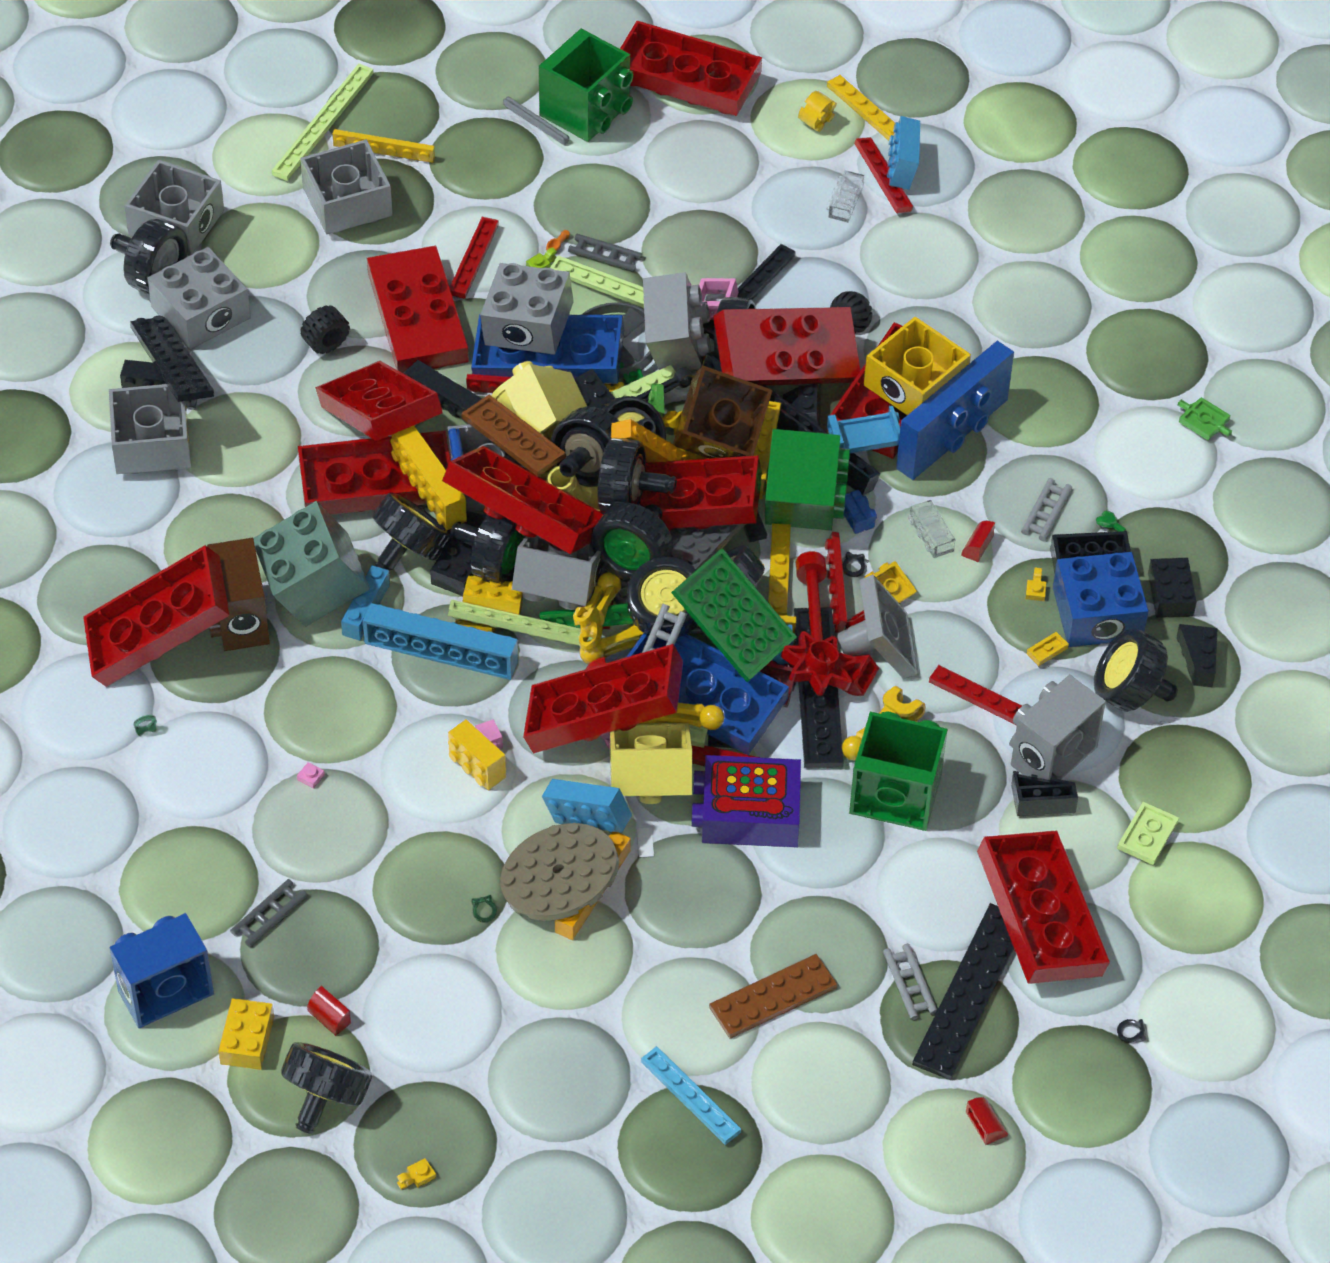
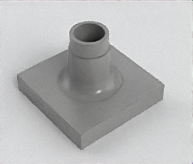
(884, 629)

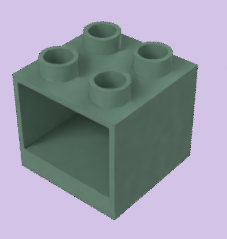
(310, 564)

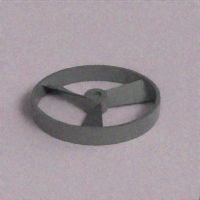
(632, 319)

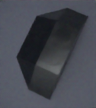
(807, 400)

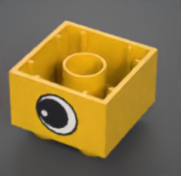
(913, 365)

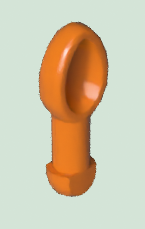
(556, 242)

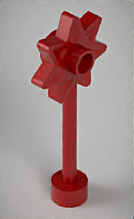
(816, 658)

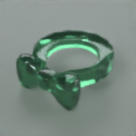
(150, 727)
(488, 899)

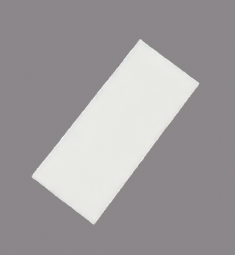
(645, 842)

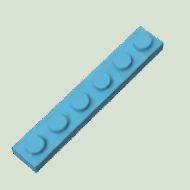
(691, 1095)

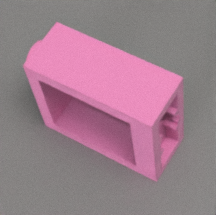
(714, 286)

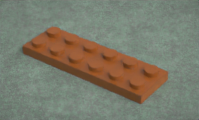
(513, 435)
(772, 996)

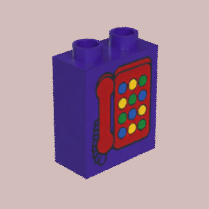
(748, 801)

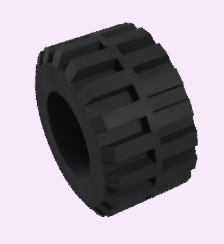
(325, 329)

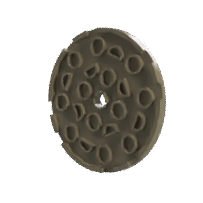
(587, 866)

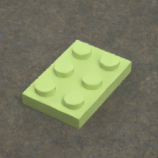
(1148, 833)

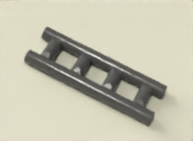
(578, 250)
(267, 923)

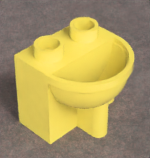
(540, 396)

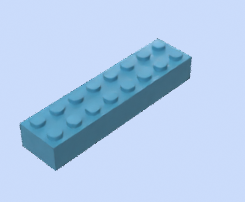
(440, 641)

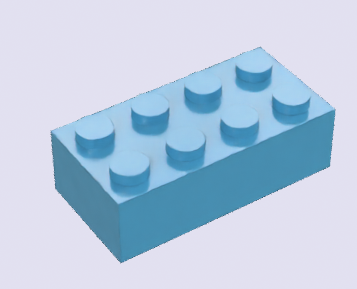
(904, 152)
(587, 804)

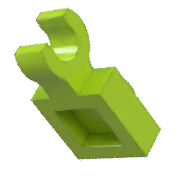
(542, 261)

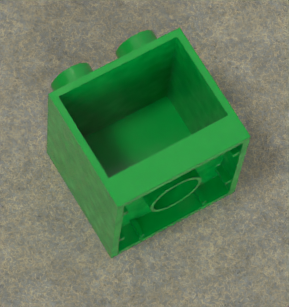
(585, 85)
(805, 479)
(898, 770)

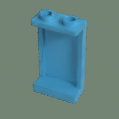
(867, 432)

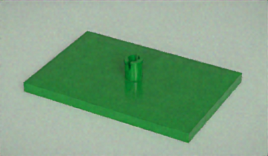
(734, 614)

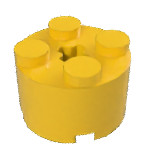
(817, 110)

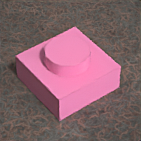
(310, 775)

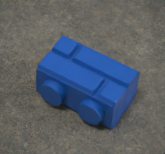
(858, 512)

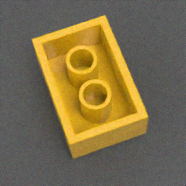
(492, 595)
(476, 755)
(246, 1034)

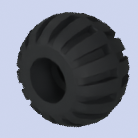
(859, 306)

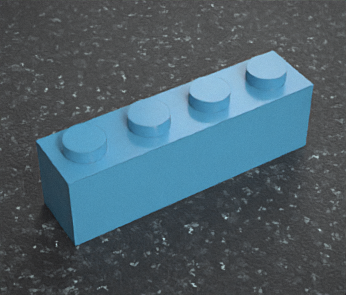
(353, 619)

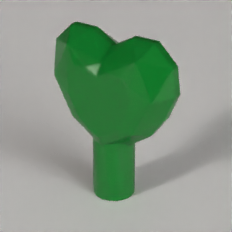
(1109, 521)

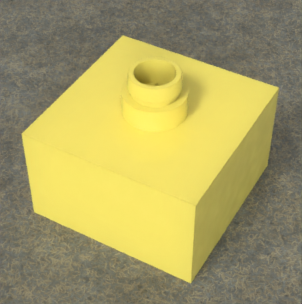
(652, 761)

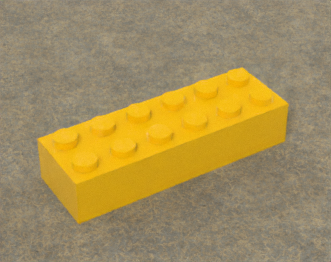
(427, 474)

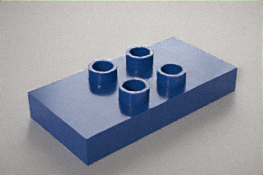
(584, 345)
(955, 410)
(713, 680)

